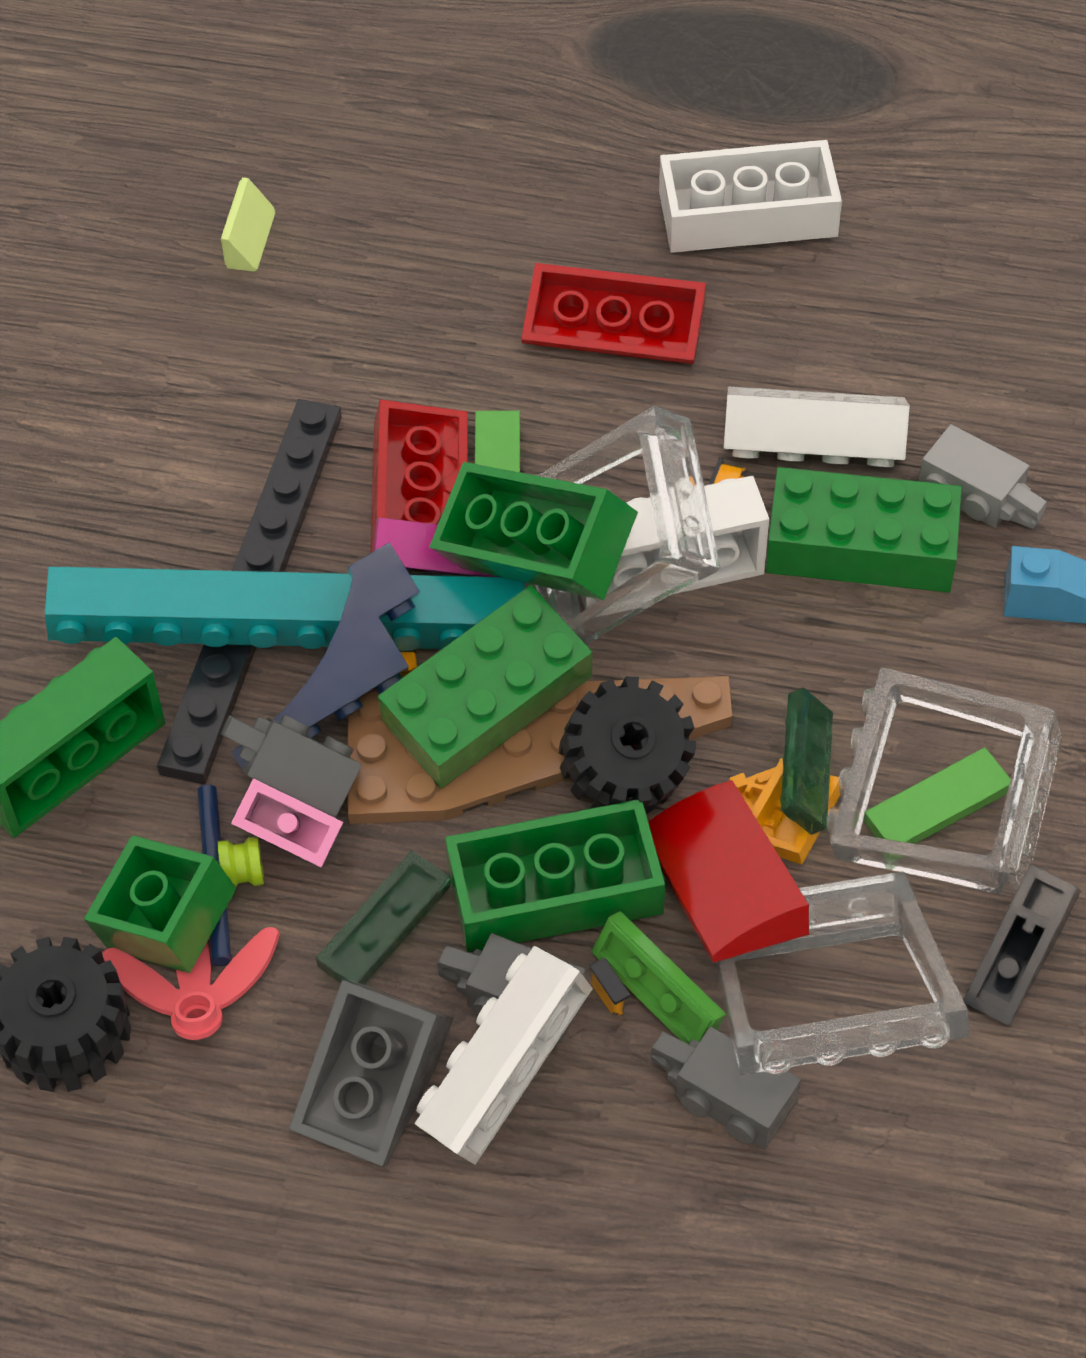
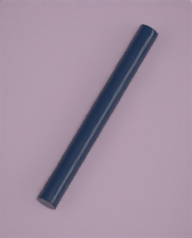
(210, 835)

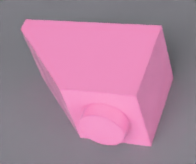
(287, 822)

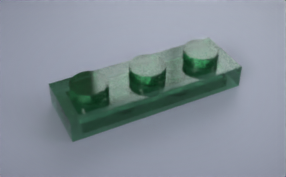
(807, 761)
(384, 920)

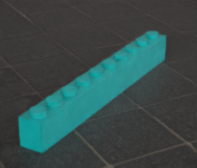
(251, 607)

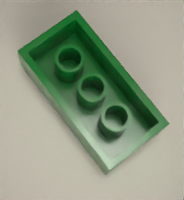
(534, 529)
(864, 529)
(486, 686)
(74, 732)
(555, 874)

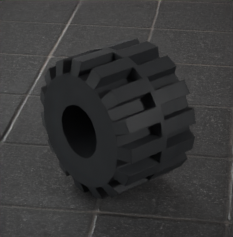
(616, 772)
(61, 1014)

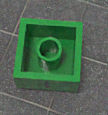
(160, 903)

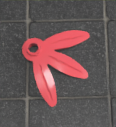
(196, 1004)

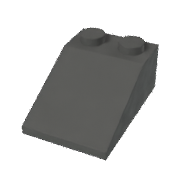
(369, 1071)

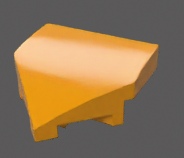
(763, 796)

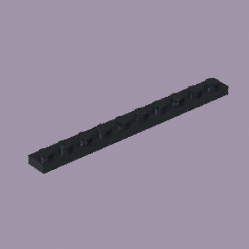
(266, 548)

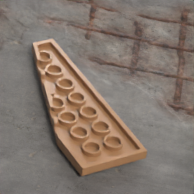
(398, 789)

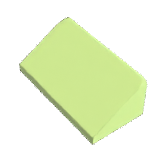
(247, 228)

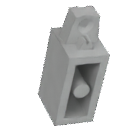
(989, 479)

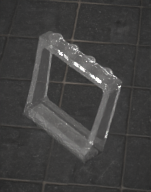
(679, 513)
(1025, 803)
(842, 915)

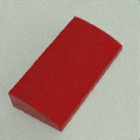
(614, 313)
(415, 461)
(727, 874)

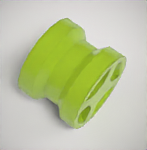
(242, 861)

